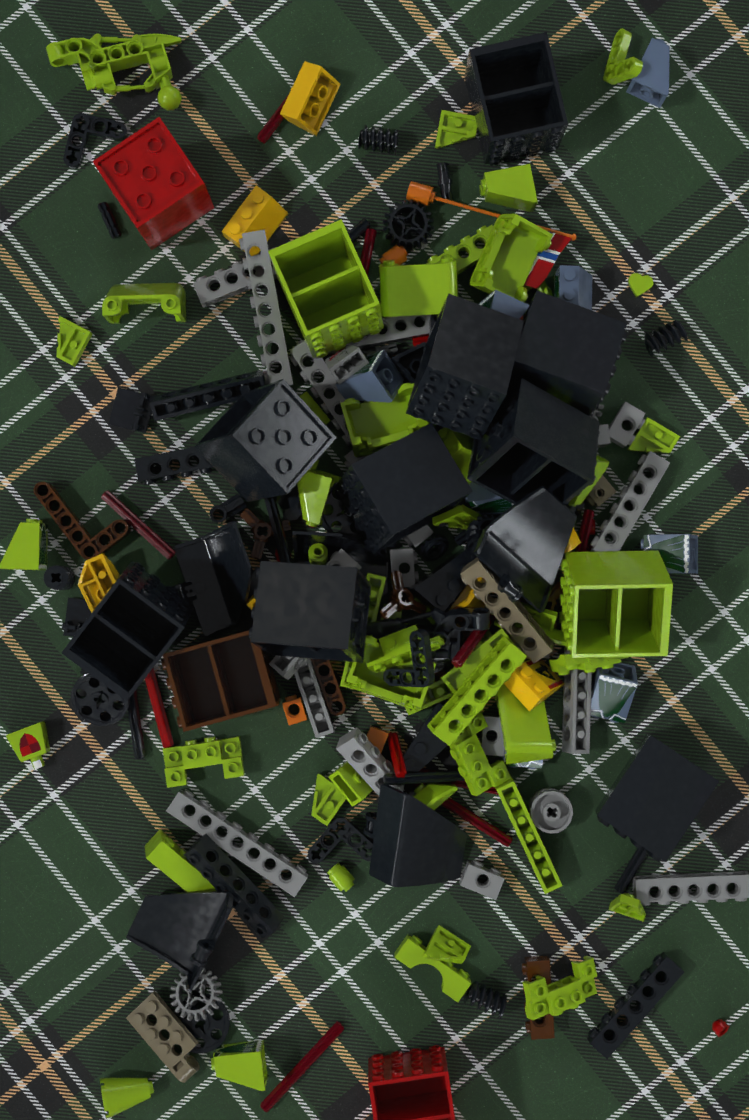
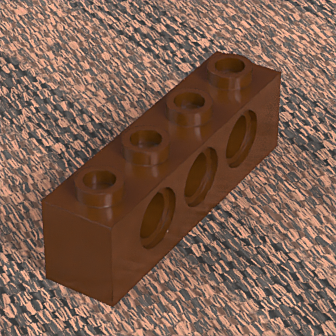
(545, 1027)

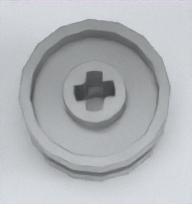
(557, 819)

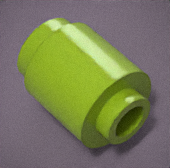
(315, 549)
(341, 877)

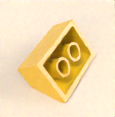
(310, 98)
(256, 213)

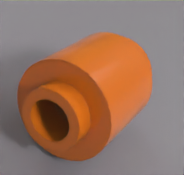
(396, 253)

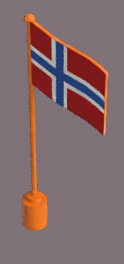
(544, 260)

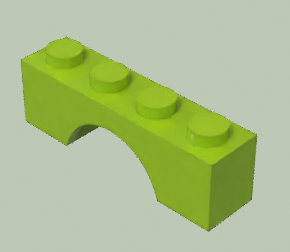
(454, 981)

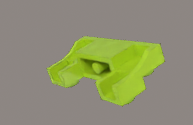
(566, 663)
(456, 676)
(201, 754)
(473, 762)
(561, 994)

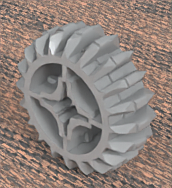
(192, 1002)

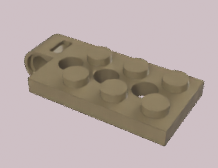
(181, 1065)

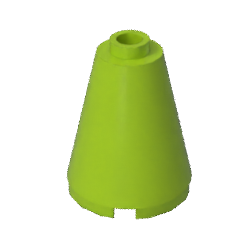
(124, 1093)

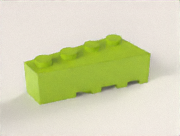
(171, 861)

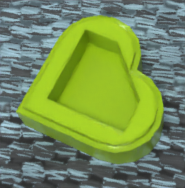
(639, 284)

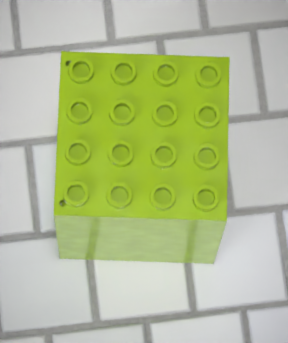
(327, 289)
(615, 604)

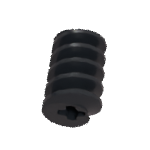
(378, 139)
(664, 336)
(52, 578)
(486, 998)

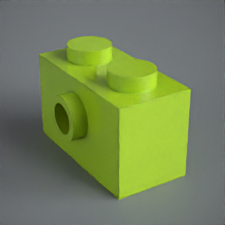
(350, 783)

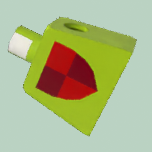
(30, 743)

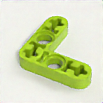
(618, 68)

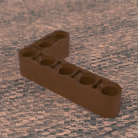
(76, 525)
(329, 678)

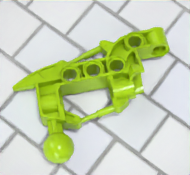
(100, 76)

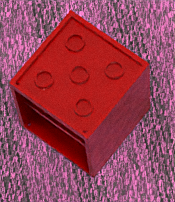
(155, 183)
(410, 1085)

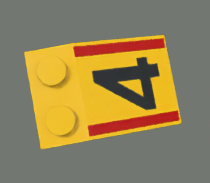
(533, 683)

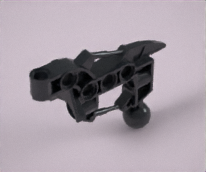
(445, 624)

